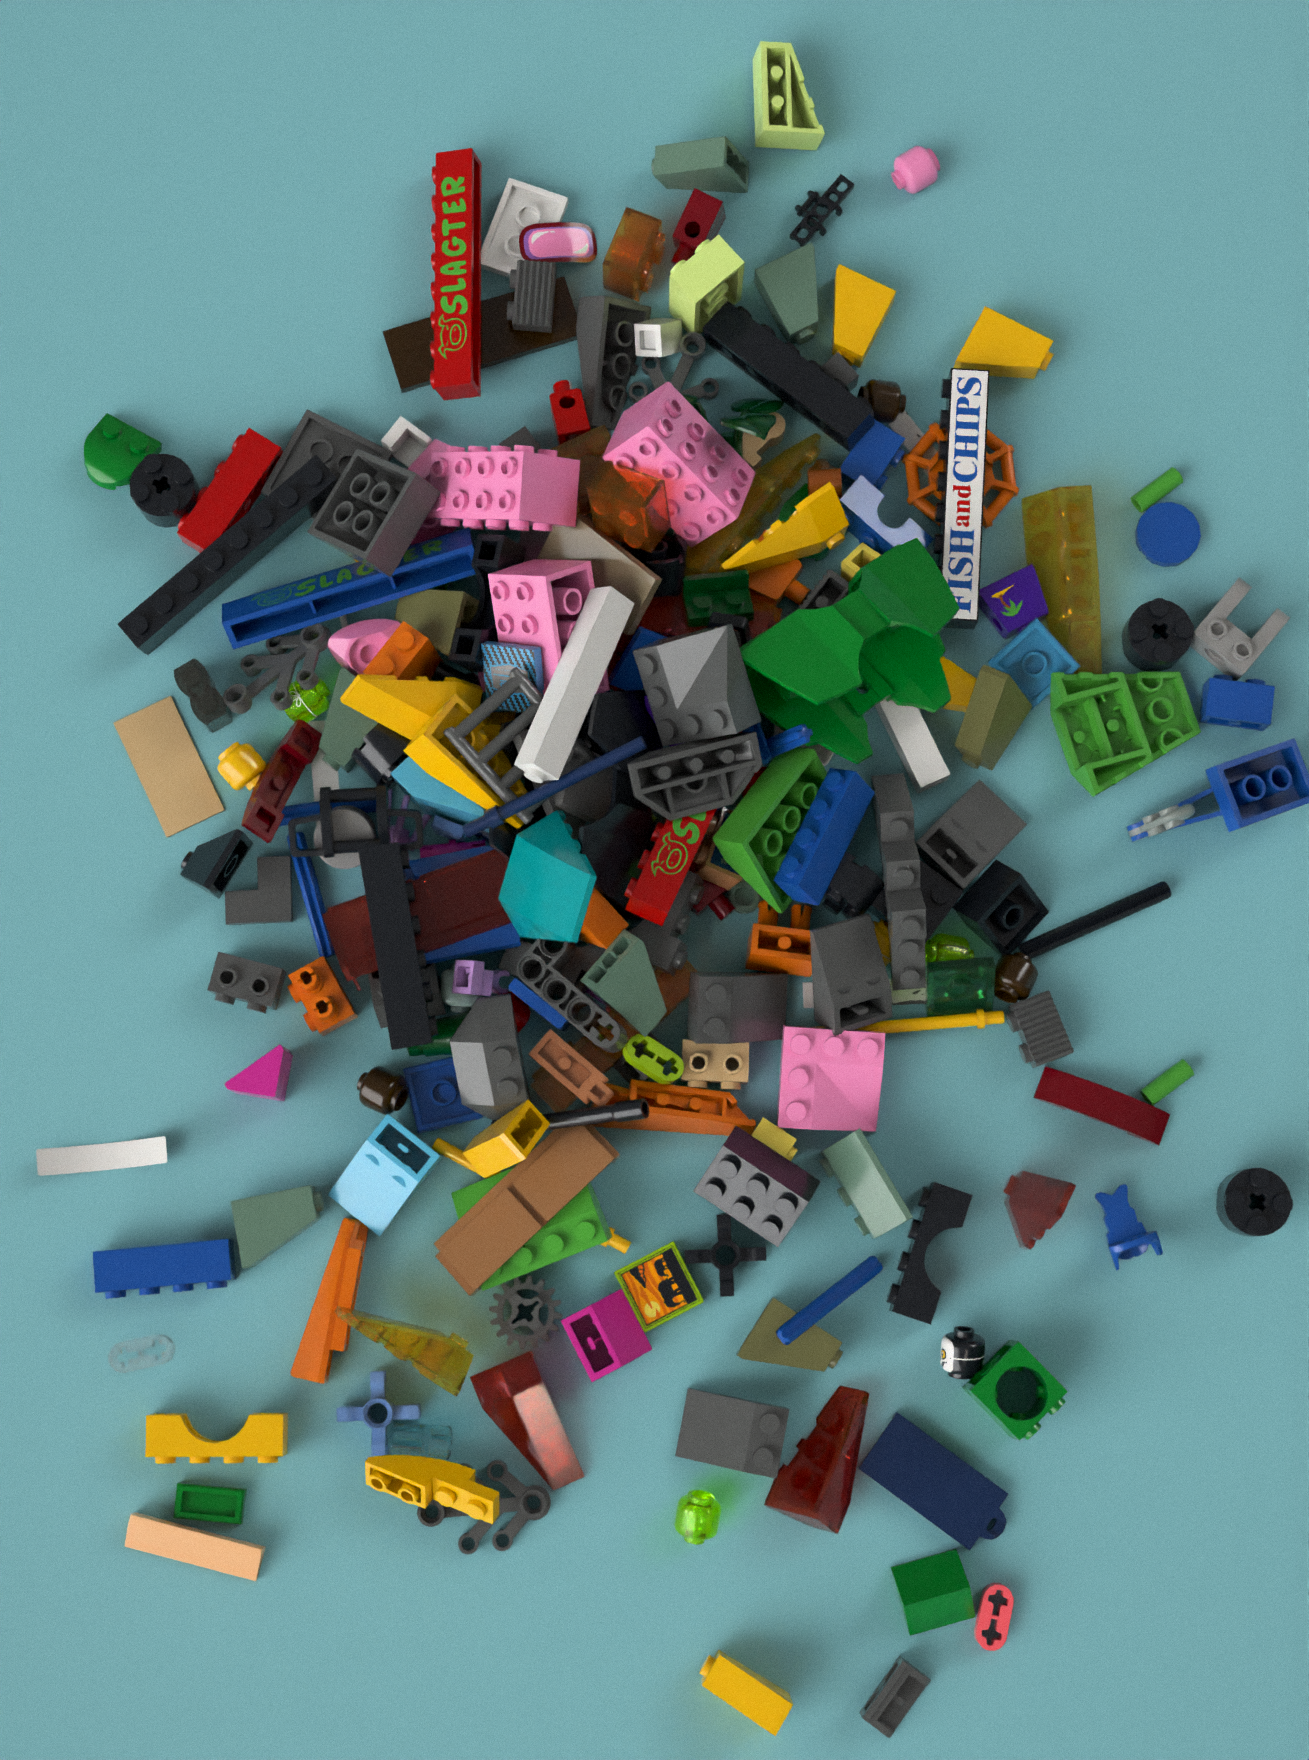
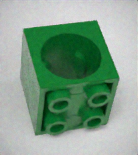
(984, 1390)

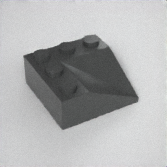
(374, 511)
(697, 685)

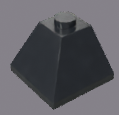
(216, 861)

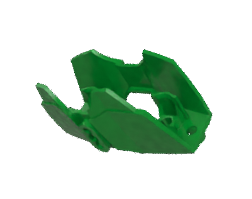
(871, 640)

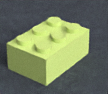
(705, 283)

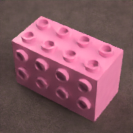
(700, 469)
(504, 488)
(540, 606)

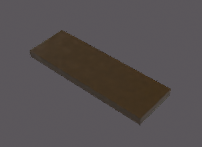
(499, 342)

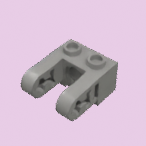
(1226, 644)

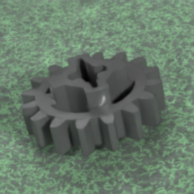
(515, 1300)

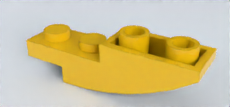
(426, 1478)

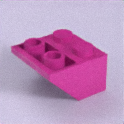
(606, 1335)

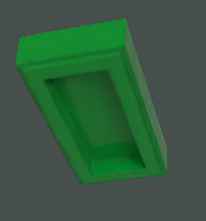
(210, 1503)

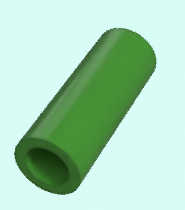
(1156, 489)
(1167, 1082)

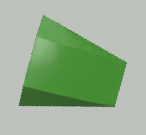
(1118, 722)

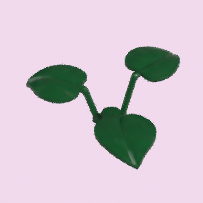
(752, 420)

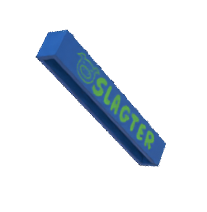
(347, 590)

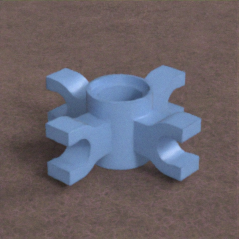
(362, 1413)

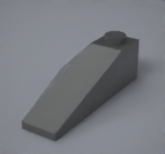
(607, 354)

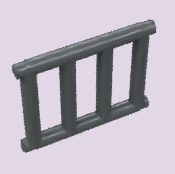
(479, 759)

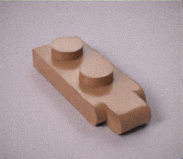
(571, 1069)

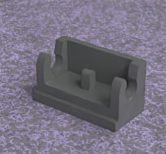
(894, 1697)

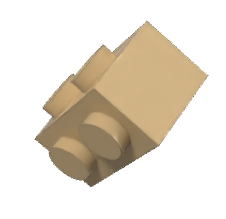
(715, 1064)

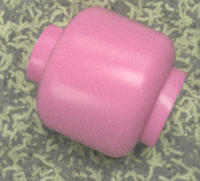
(915, 169)

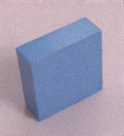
(448, 829)

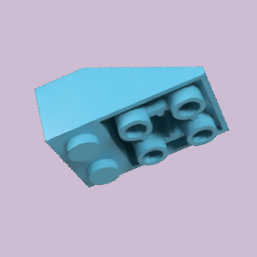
(434, 796)
(384, 1175)

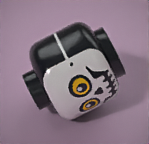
(962, 1353)

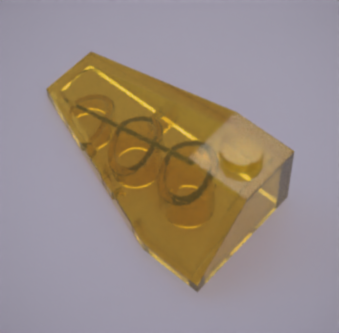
(432, 1352)

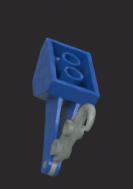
(1245, 790)

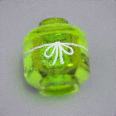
(308, 703)

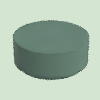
(744, 898)

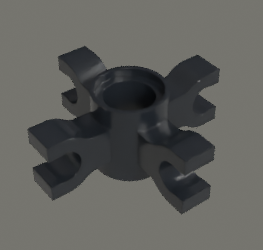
(709, 1255)

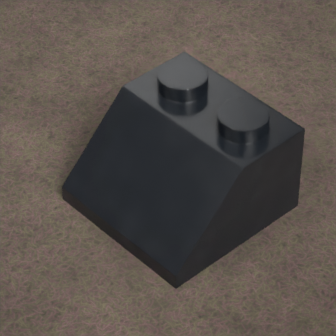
(1001, 908)

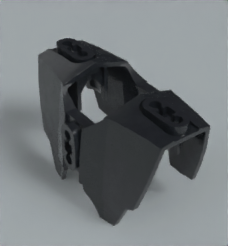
(624, 832)

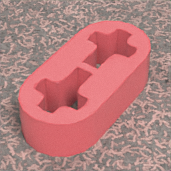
(1002, 1618)

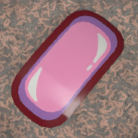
(558, 242)

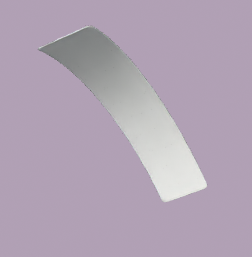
(101, 1156)

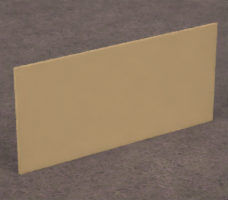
(169, 766)

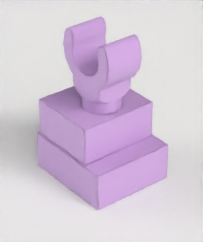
(473, 980)

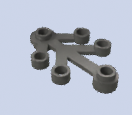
(680, 373)
(282, 666)
(509, 1504)

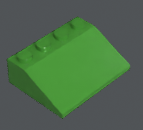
(768, 819)
(567, 1233)

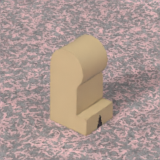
(754, 446)

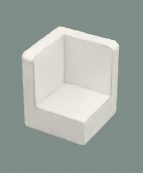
(658, 337)
(405, 441)

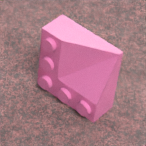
(830, 1079)

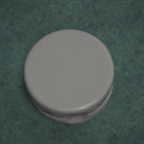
(348, 824)

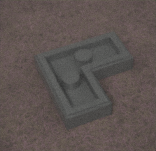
(270, 902)

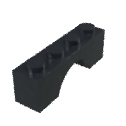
(490, 555)
(915, 1293)

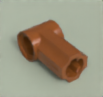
(821, 474)

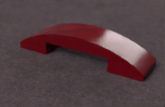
(279, 779)
(1102, 1104)

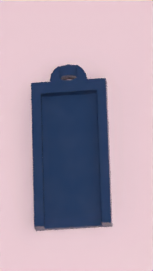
(935, 1483)

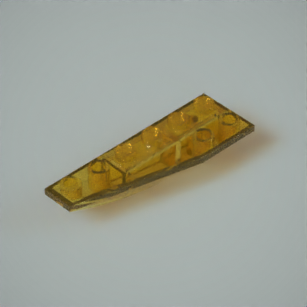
(762, 497)
(1064, 555)

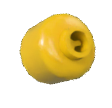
(241, 766)

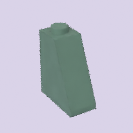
(702, 165)
(791, 293)
(343, 727)
(628, 983)
(273, 1220)

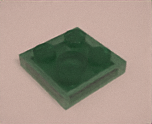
(959, 986)

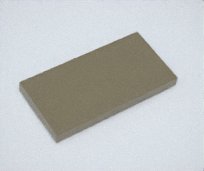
(609, 563)

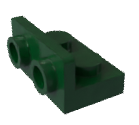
(716, 592)

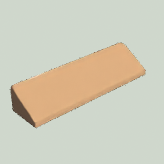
(194, 1546)

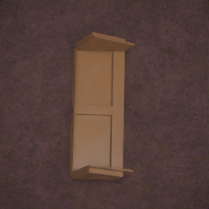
(522, 1204)

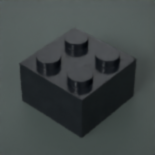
(937, 894)

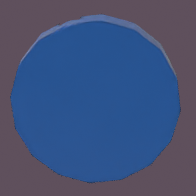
(1167, 534)

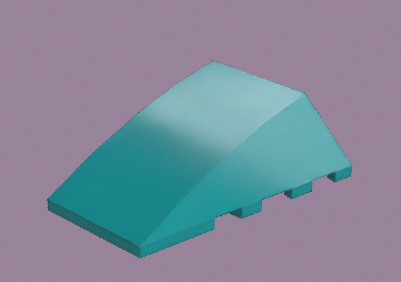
(547, 882)

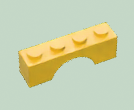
(174, 1436)

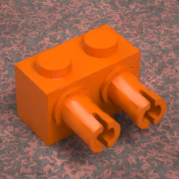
(777, 947)
(322, 996)

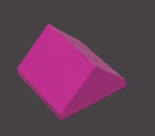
(265, 1077)

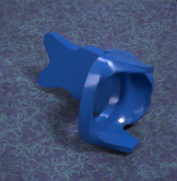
(1125, 1234)

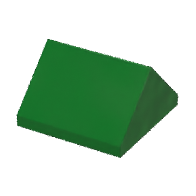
(933, 1591)

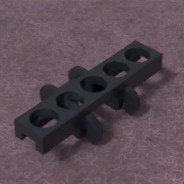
(810, 223)

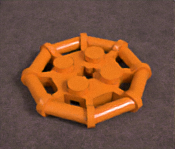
(914, 460)

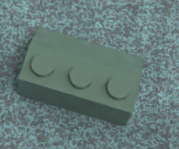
(864, 1185)

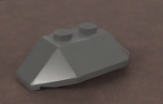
(695, 774)
(490, 1058)

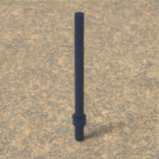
(497, 815)

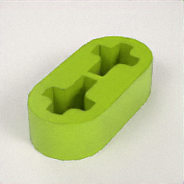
(657, 1053)

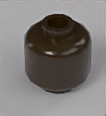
(884, 398)
(1014, 977)
(382, 1090)

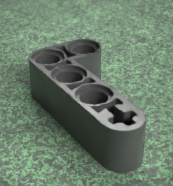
(574, 998)

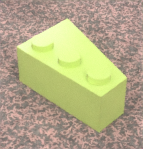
(781, 104)

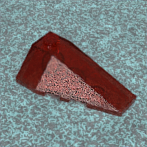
(1035, 1204)
(525, 1412)
(822, 1473)

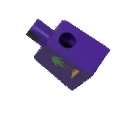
(1013, 602)

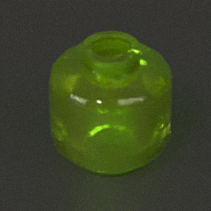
(947, 947)
(697, 1516)

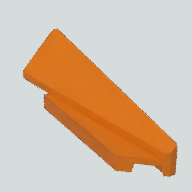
(681, 1109)
(338, 1288)

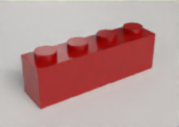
(232, 490)

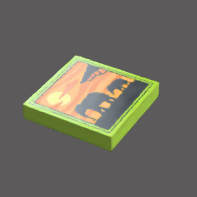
(659, 1287)

